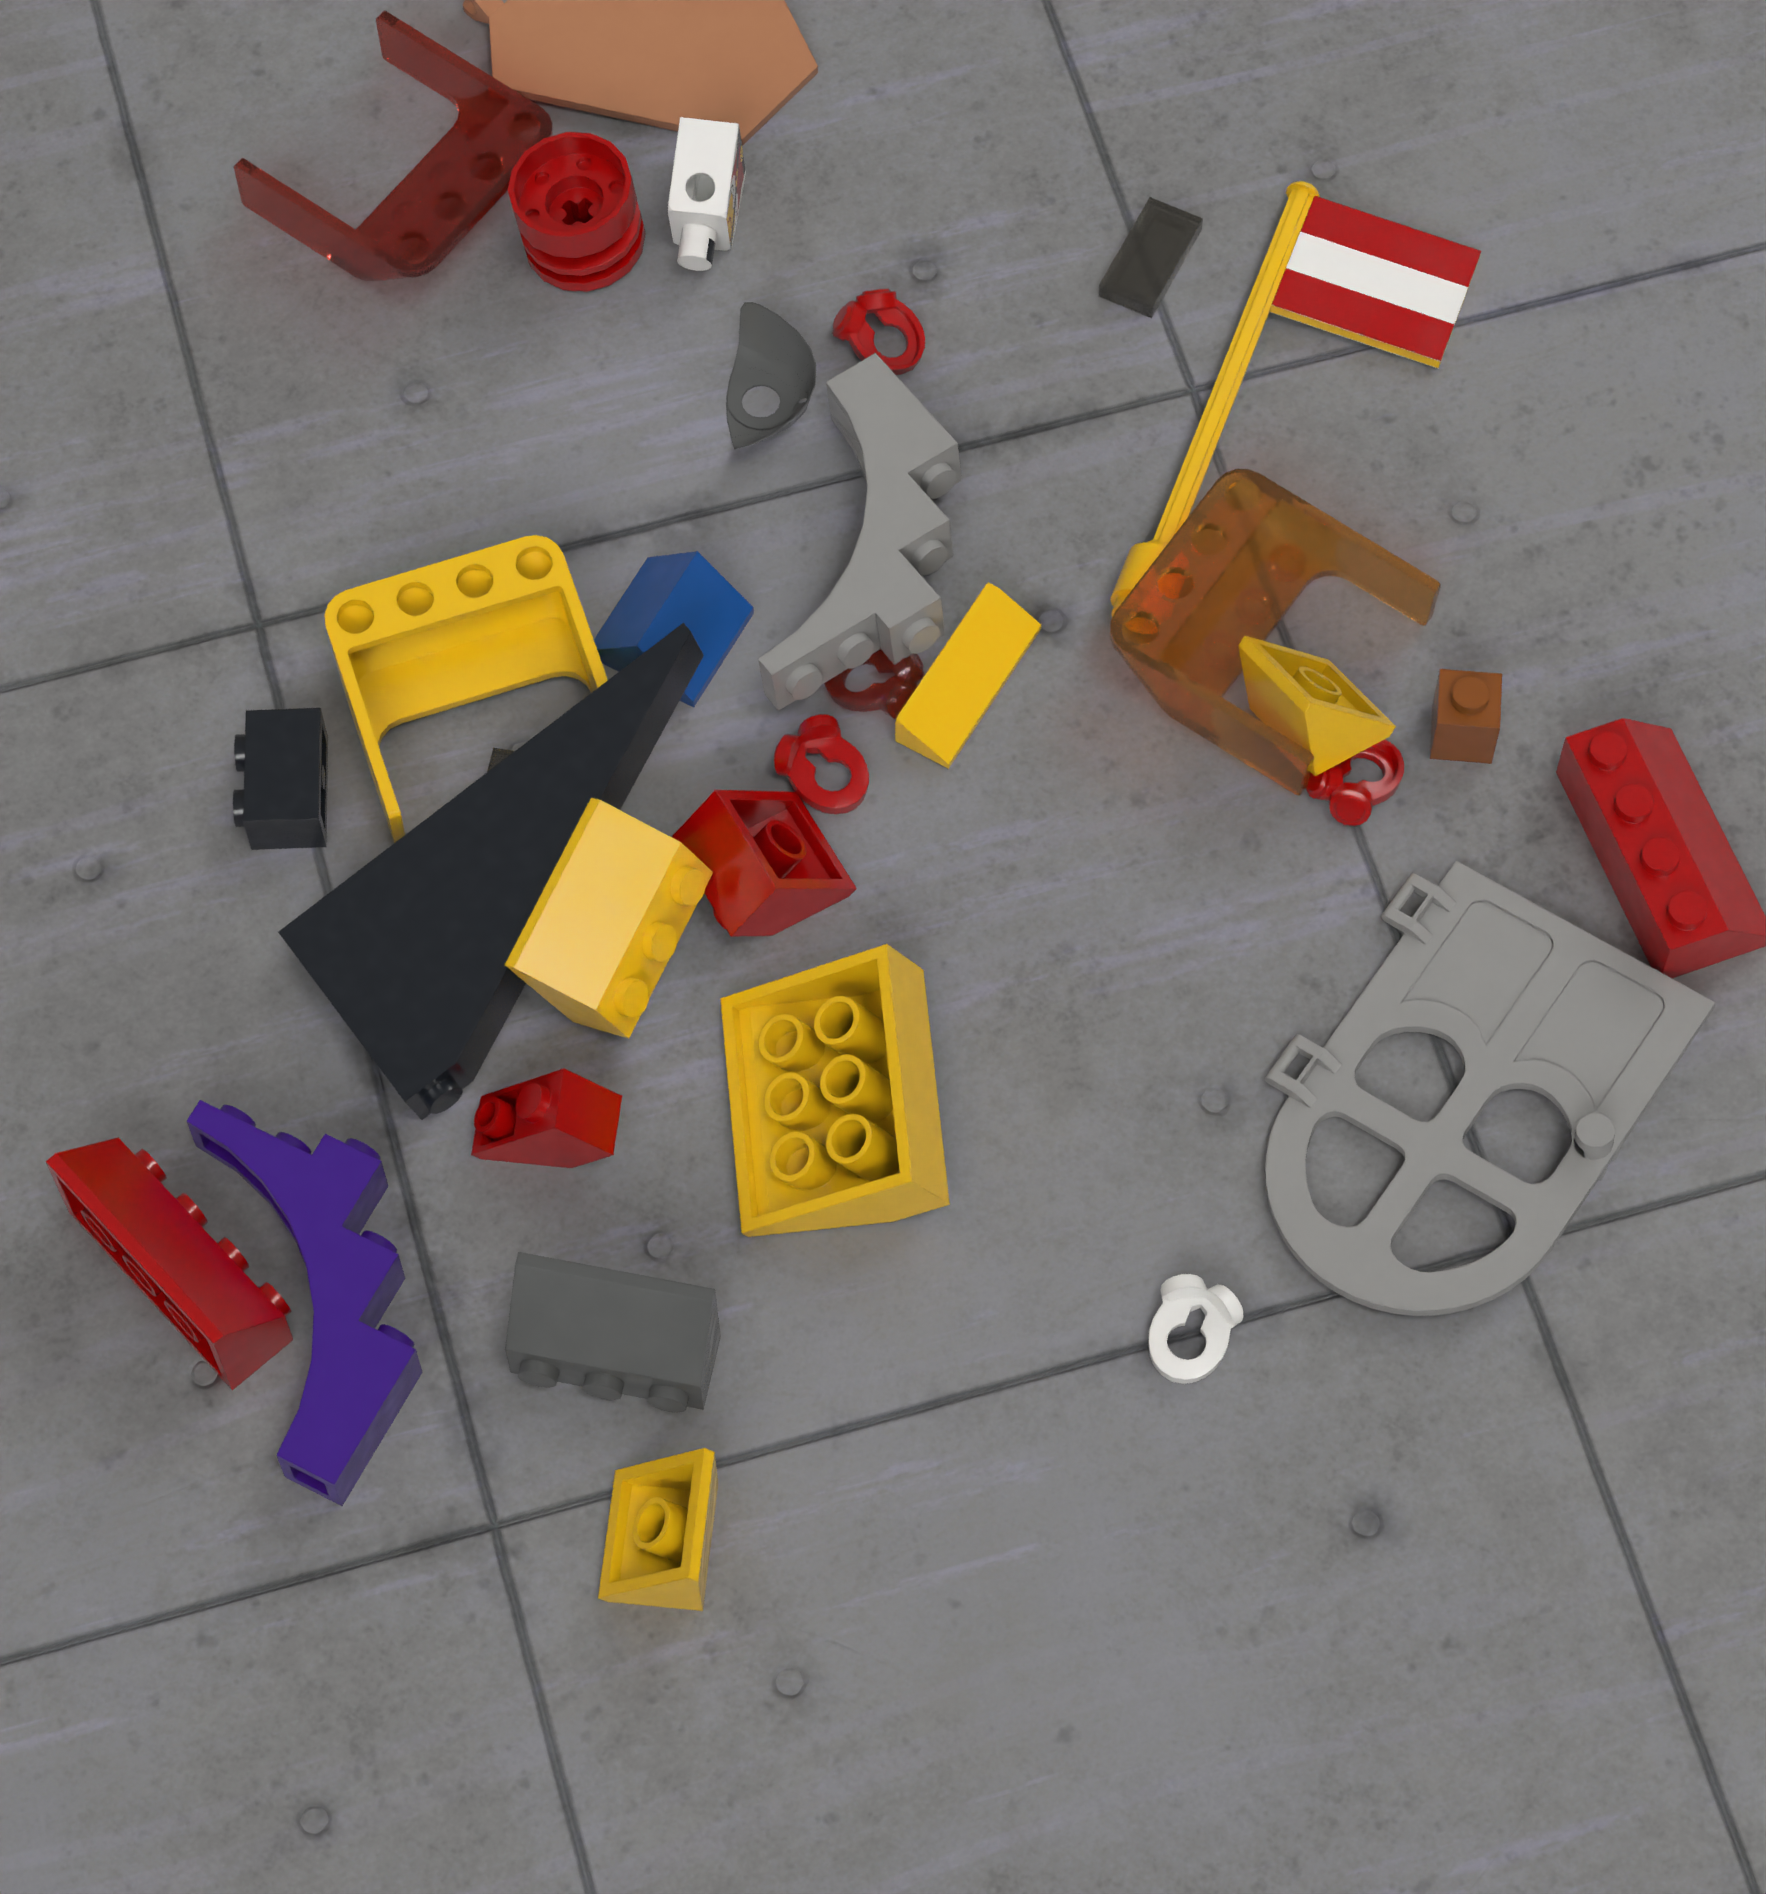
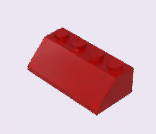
(1660, 846)
(172, 1257)

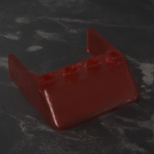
(441, 194)

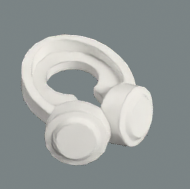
(1180, 1297)

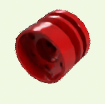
(577, 211)

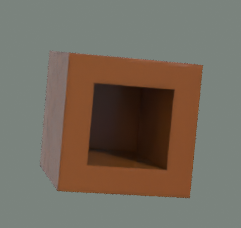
(1466, 716)

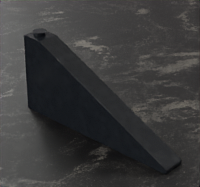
(425, 928)

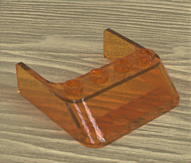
(1237, 575)

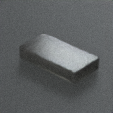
(1150, 257)

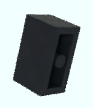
(283, 778)

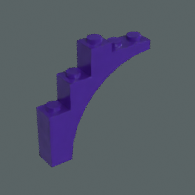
(355, 1371)

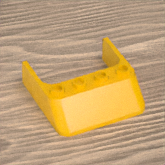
(455, 639)

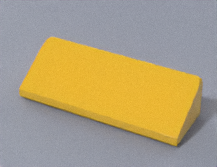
(966, 677)

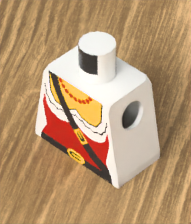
(705, 190)

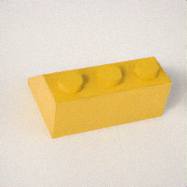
(609, 919)

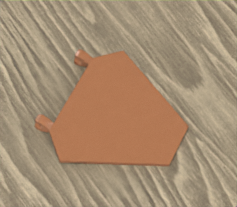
(651, 57)

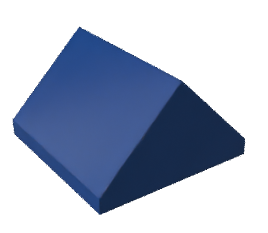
(664, 596)

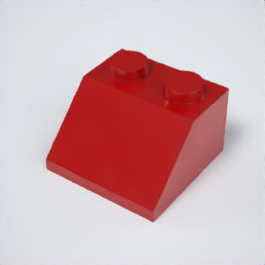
(764, 860)

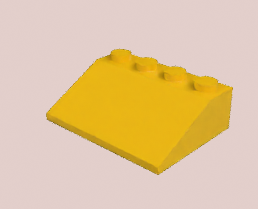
(834, 1097)

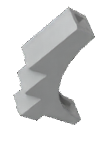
(903, 536)

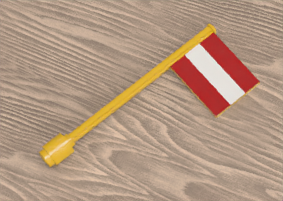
(1340, 276)

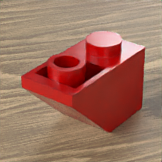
(548, 1122)

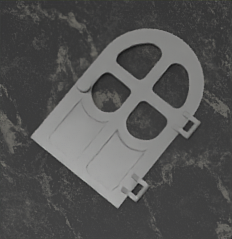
(1526, 1010)

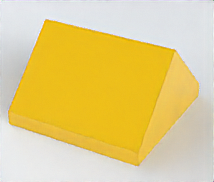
(1310, 702)
(661, 1532)

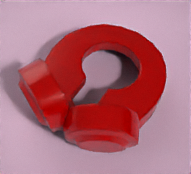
(852, 326)
(821, 736)
(1353, 802)

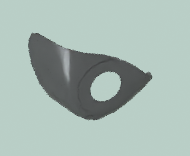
(773, 357)

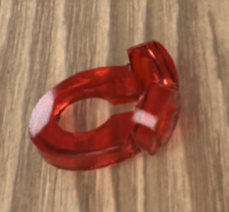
(887, 696)

